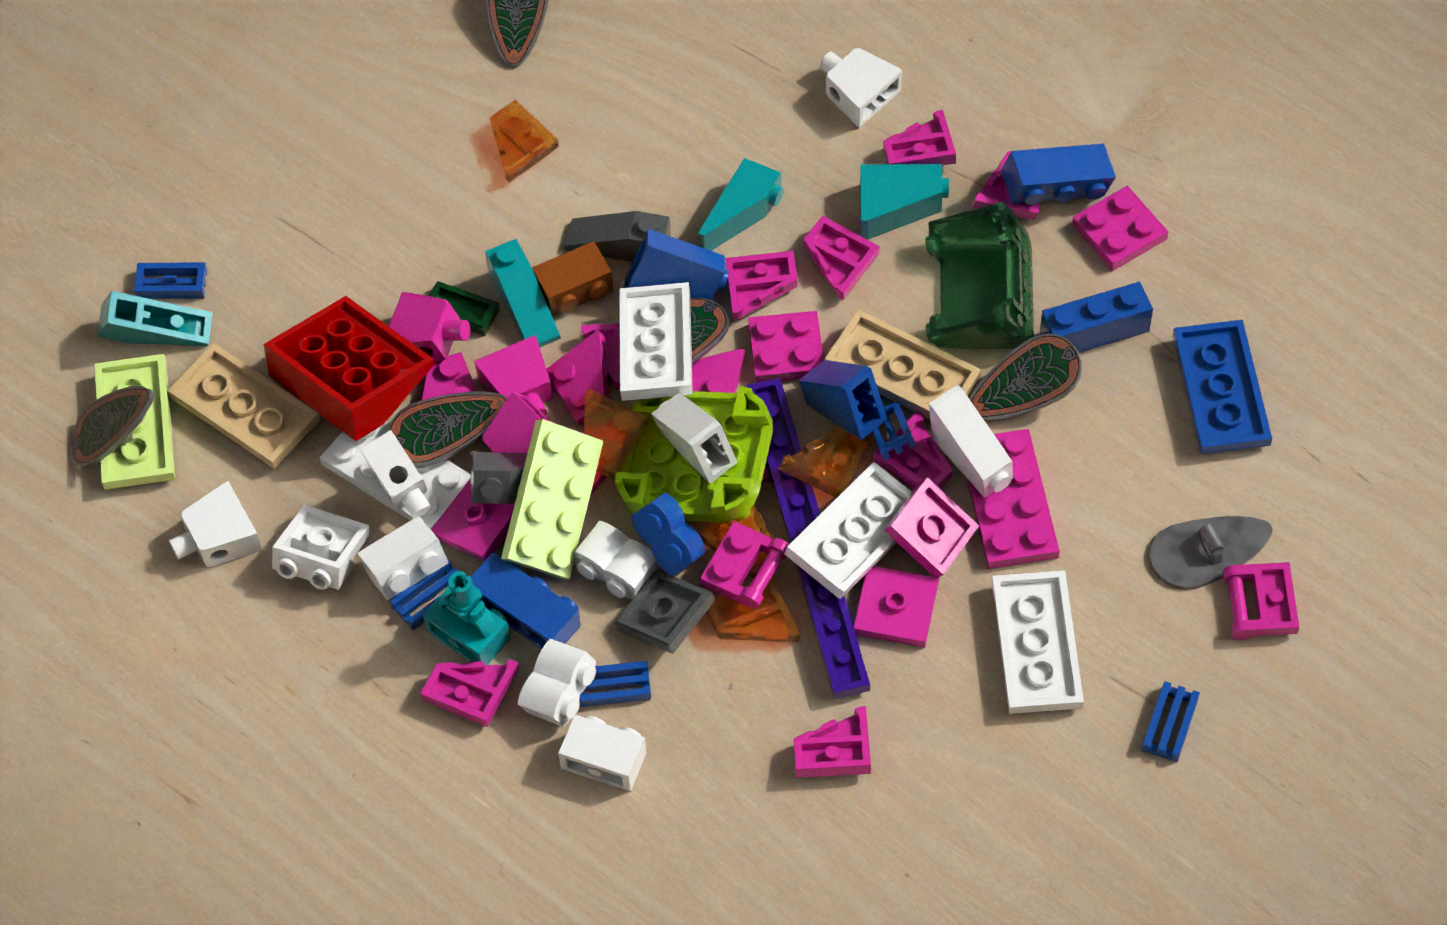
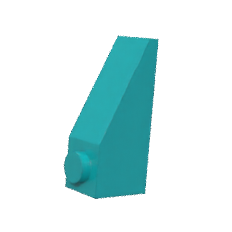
(742, 203)
(521, 292)
(152, 321)

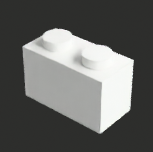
(403, 557)
(602, 752)

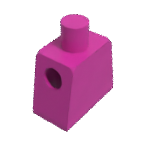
(429, 324)
(518, 370)
(513, 425)

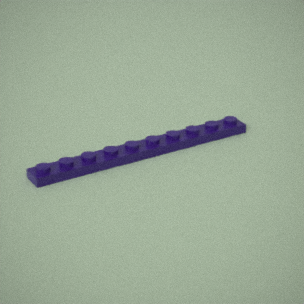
(798, 510)

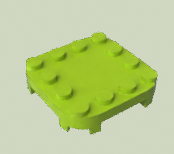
(659, 468)

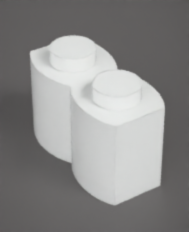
(615, 560)
(557, 682)

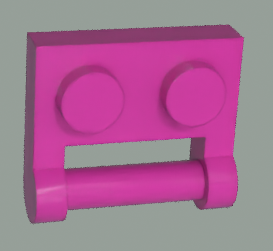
(734, 561)
(1273, 600)

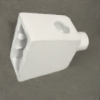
(860, 83)
(392, 466)
(216, 529)

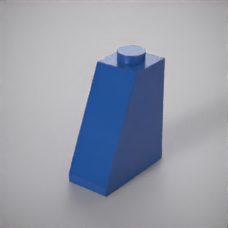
(672, 261)
(845, 396)

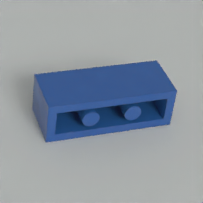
(1058, 173)
(1100, 317)
(526, 602)

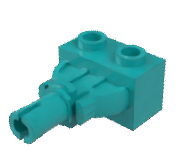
(465, 622)

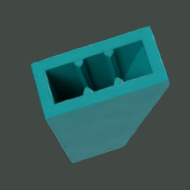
(899, 195)

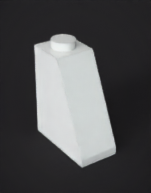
(695, 436)
(969, 442)

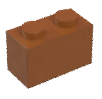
(574, 278)

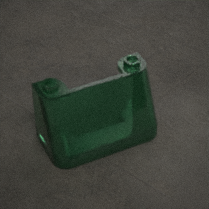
(982, 280)

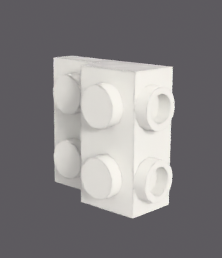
(319, 547)

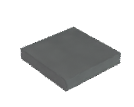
(664, 611)

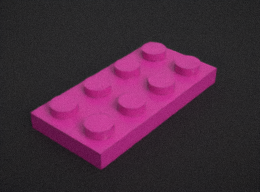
(1017, 520)

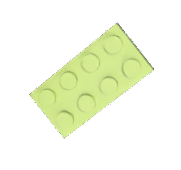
(150, 453)
(552, 499)

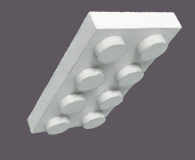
(655, 341)
(441, 479)
(850, 531)
(1037, 642)

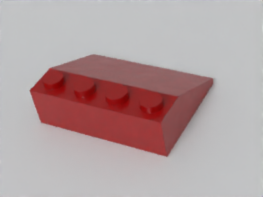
(347, 366)

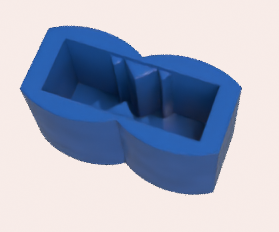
(664, 528)

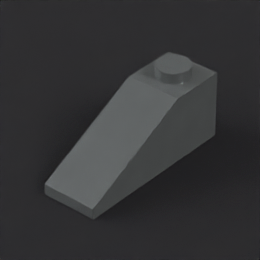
(615, 234)
(496, 476)

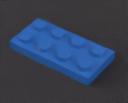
(1222, 387)

